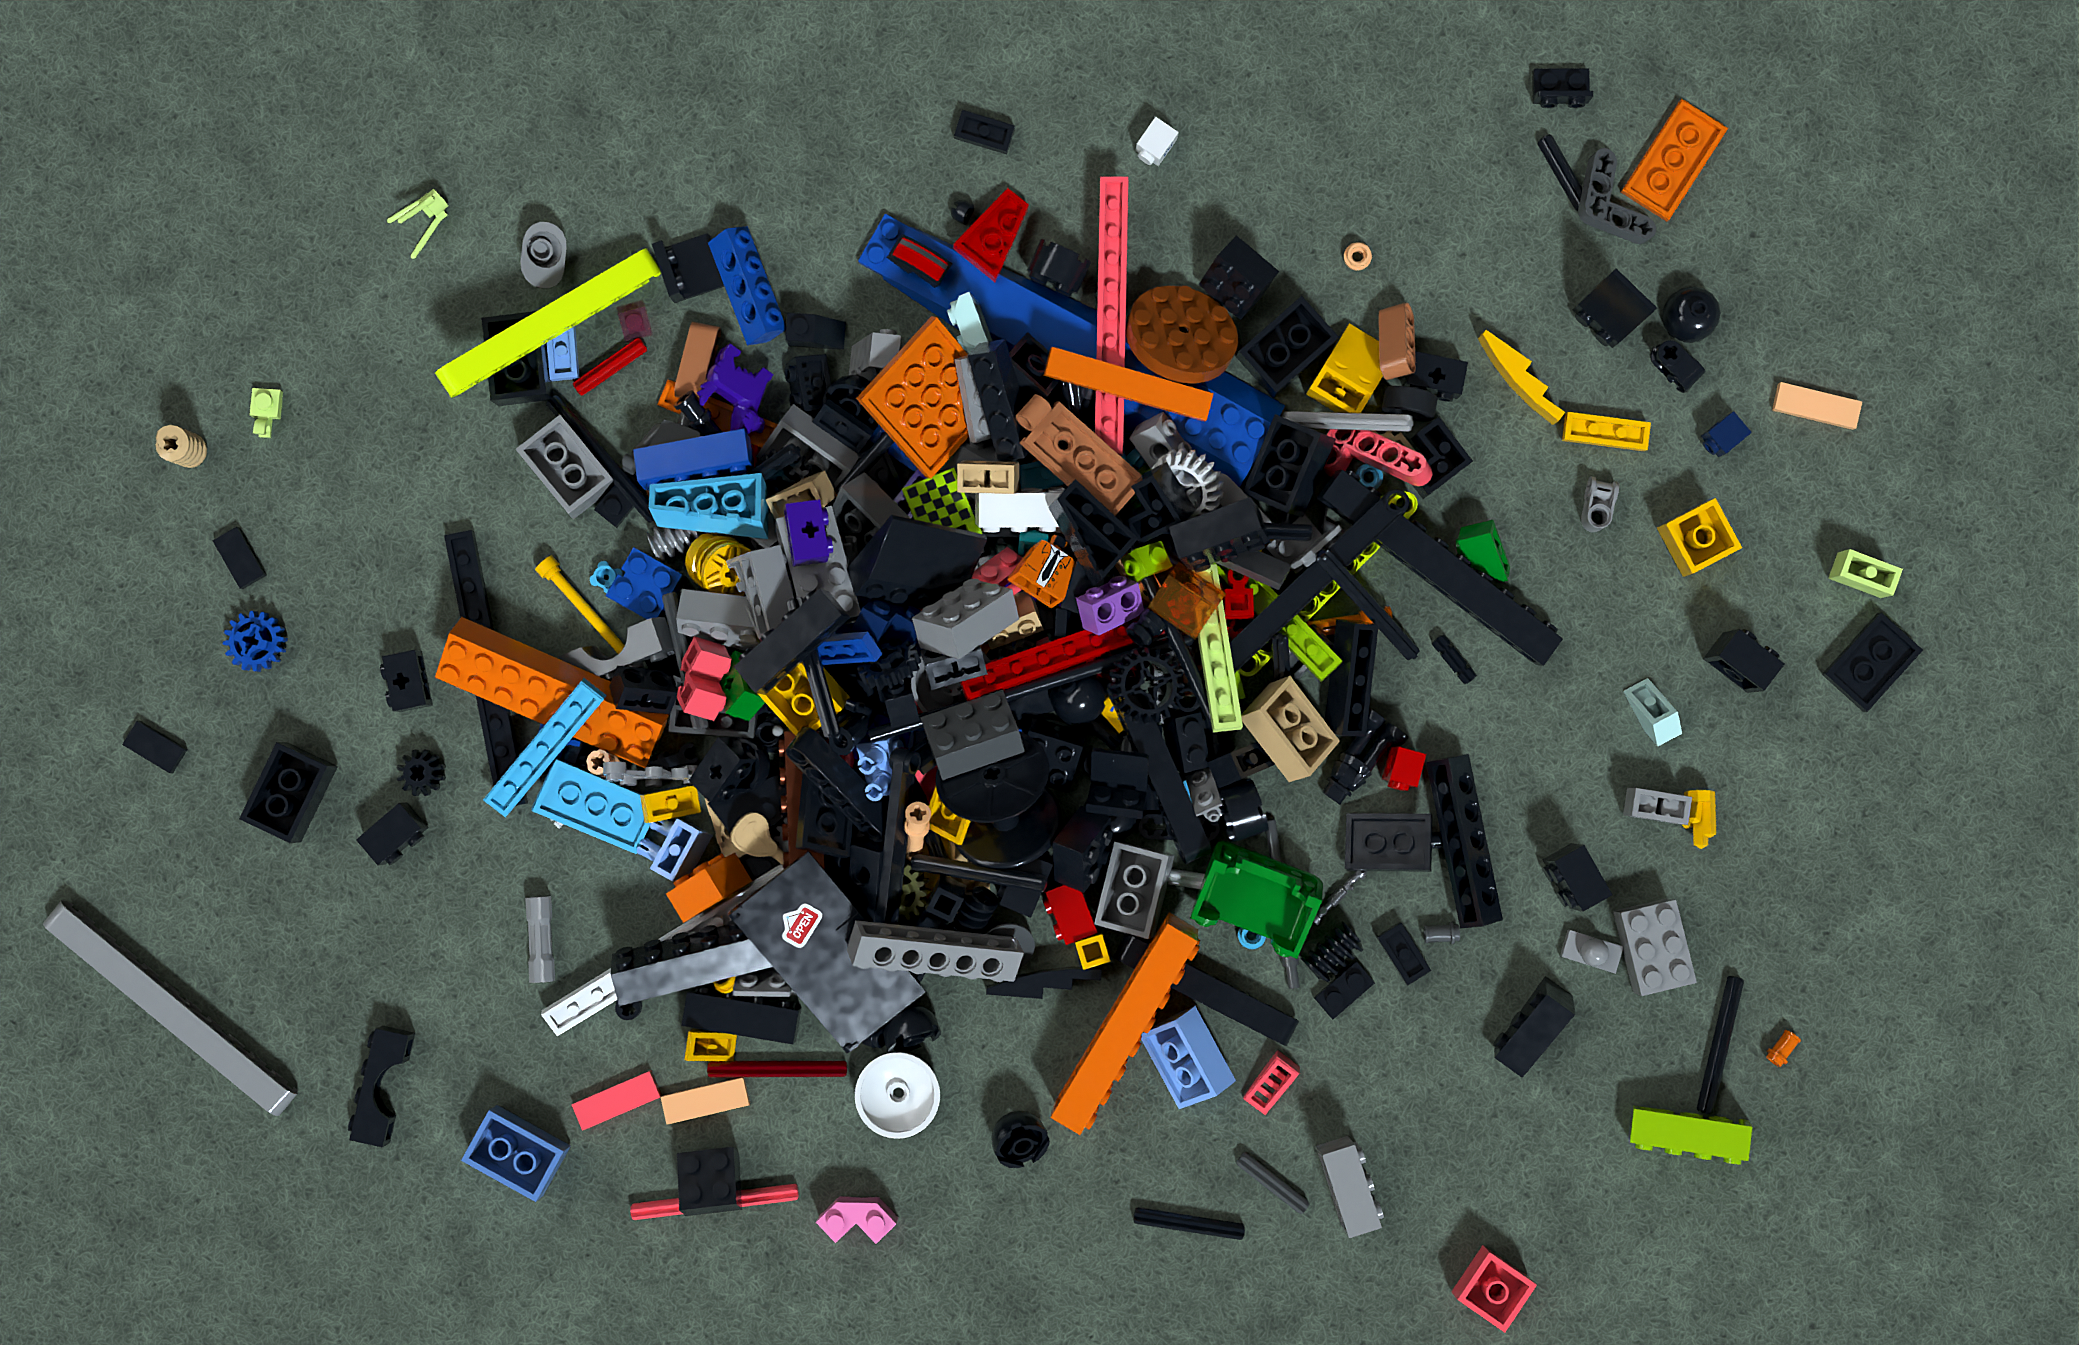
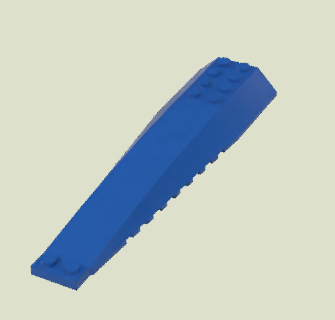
(1017, 305)

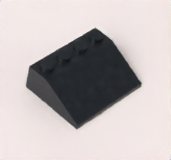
(915, 562)

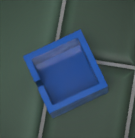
(644, 585)

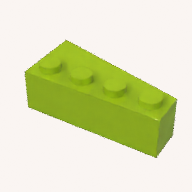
(1691, 1134)

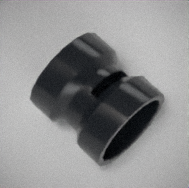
(1145, 628)

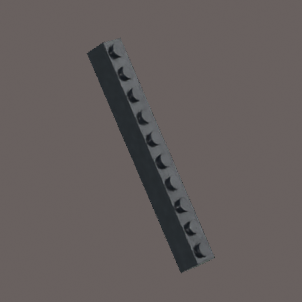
(1445, 571)

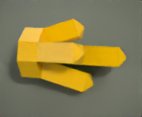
(1702, 816)

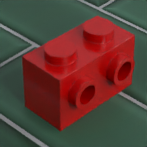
(1071, 913)

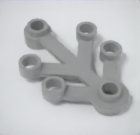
(653, 775)

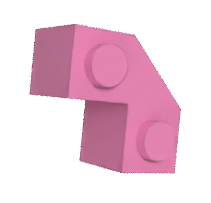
(868, 1213)

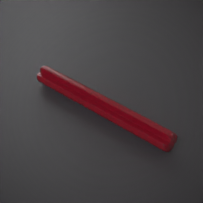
(777, 1069)

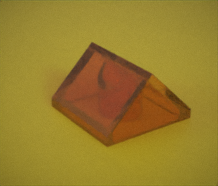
(1186, 600)

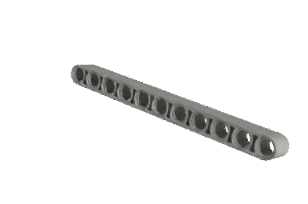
(169, 1009)

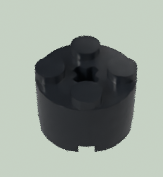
(1058, 267)
(1242, 810)

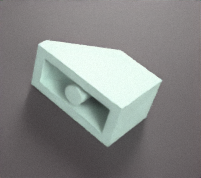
(1654, 712)

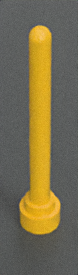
(549, 569)

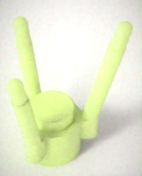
(432, 205)

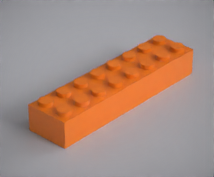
(538, 685)
(1125, 1022)

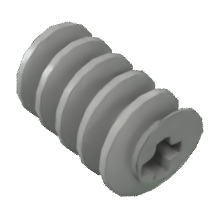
(670, 540)

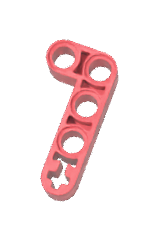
(1378, 456)

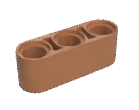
(1396, 341)
(697, 358)

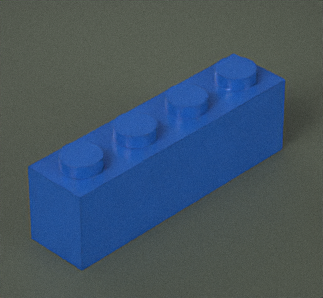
(694, 458)

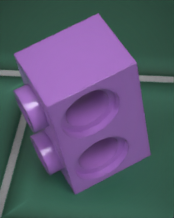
(1110, 605)

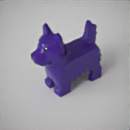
(739, 388)

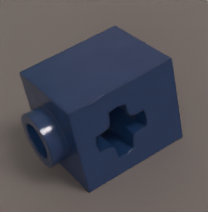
(1725, 435)

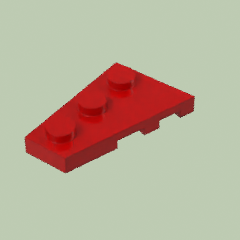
(993, 234)

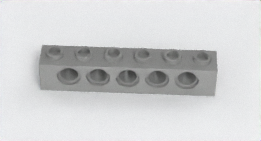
(934, 951)

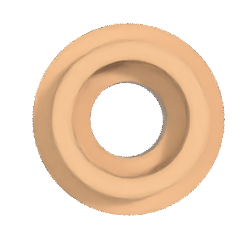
(1363, 250)

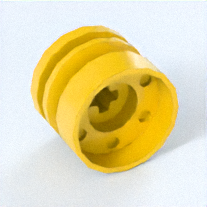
(708, 564)

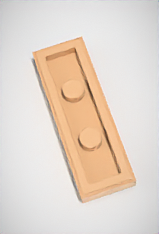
(1817, 406)
(705, 1100)

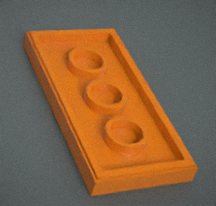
(1674, 160)

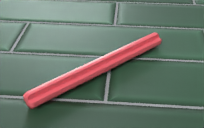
(749, 1198)

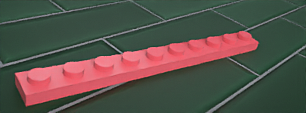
(1112, 302)

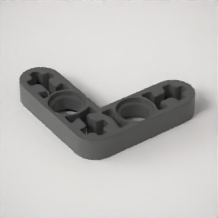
(1604, 208)

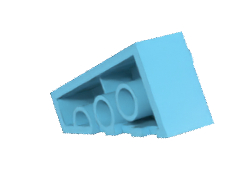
(713, 505)

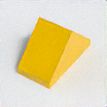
(709, 1046)

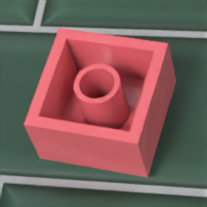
(1493, 1288)

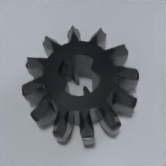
(430, 771)

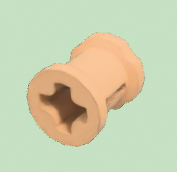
(596, 759)

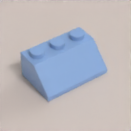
(1187, 1058)

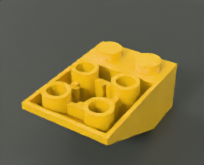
(1348, 373)

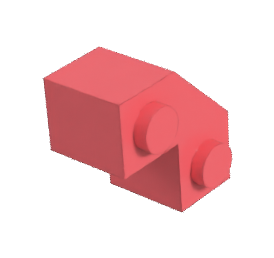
(704, 668)

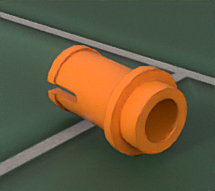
(1783, 1048)

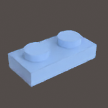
(563, 356)

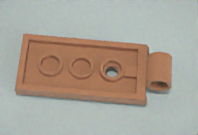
(1085, 459)

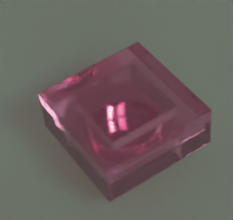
(635, 324)

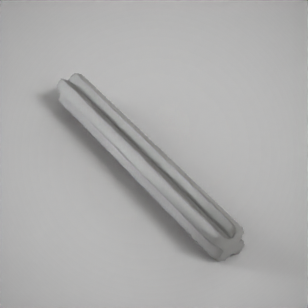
(1351, 421)

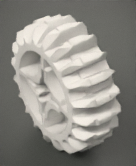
(1195, 472)

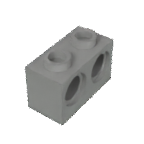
(1657, 806)

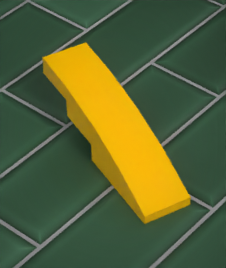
(1513, 369)

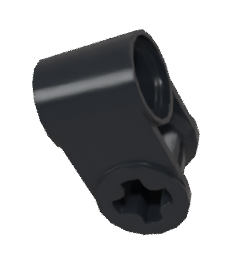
(1680, 366)

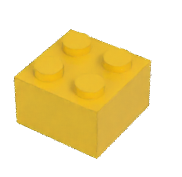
(1699, 537)

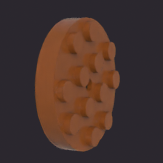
(1181, 334)

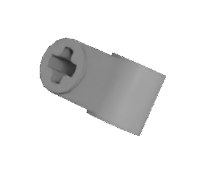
(1599, 498)

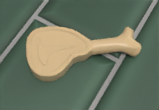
(753, 837)

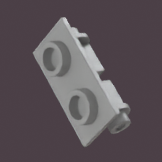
(1204, 794)

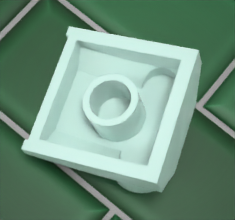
(970, 321)

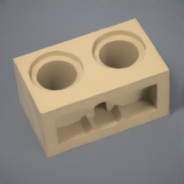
(988, 477)

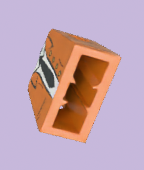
(1045, 571)

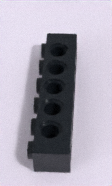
(1464, 841)

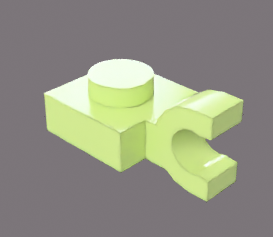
(265, 406)

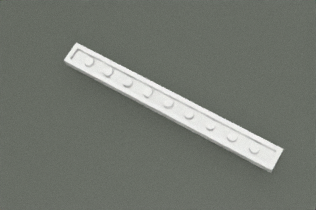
(600, 990)

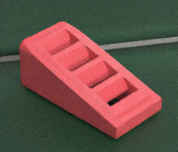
(1271, 1067)

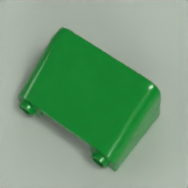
(1259, 897)

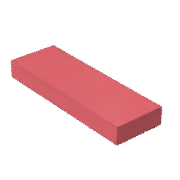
(616, 1100)

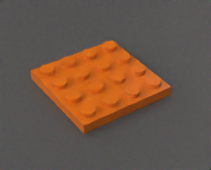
(921, 398)

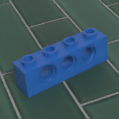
(747, 285)

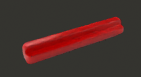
(610, 366)

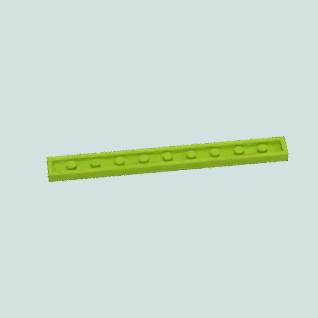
(1302, 639)

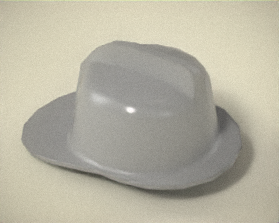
(543, 255)

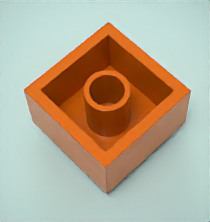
(708, 885)

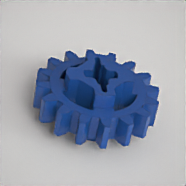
(259, 631)

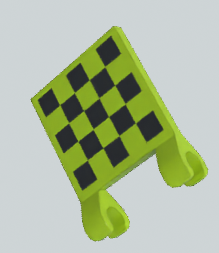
(940, 503)

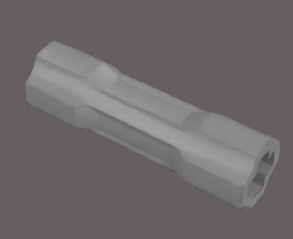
(540, 939)

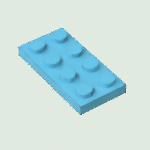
(592, 805)

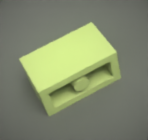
(1865, 573)

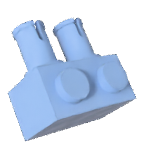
(875, 765)
(680, 850)

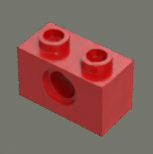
(1403, 768)

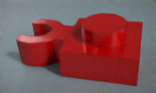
(1238, 600)

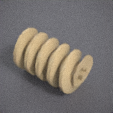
(180, 446)

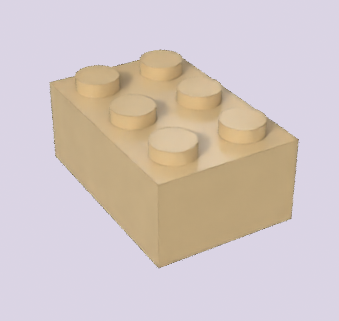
(1289, 729)

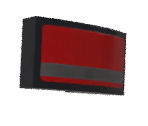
(920, 259)

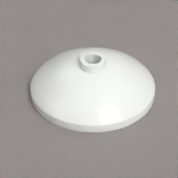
(891, 1114)

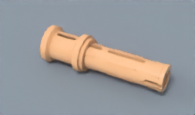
(916, 826)

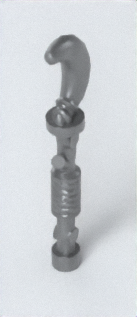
(1338, 895)

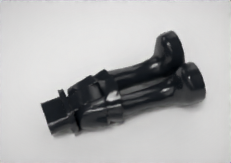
(1349, 771)

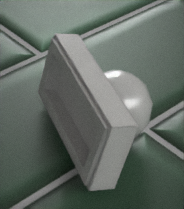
(1591, 951)

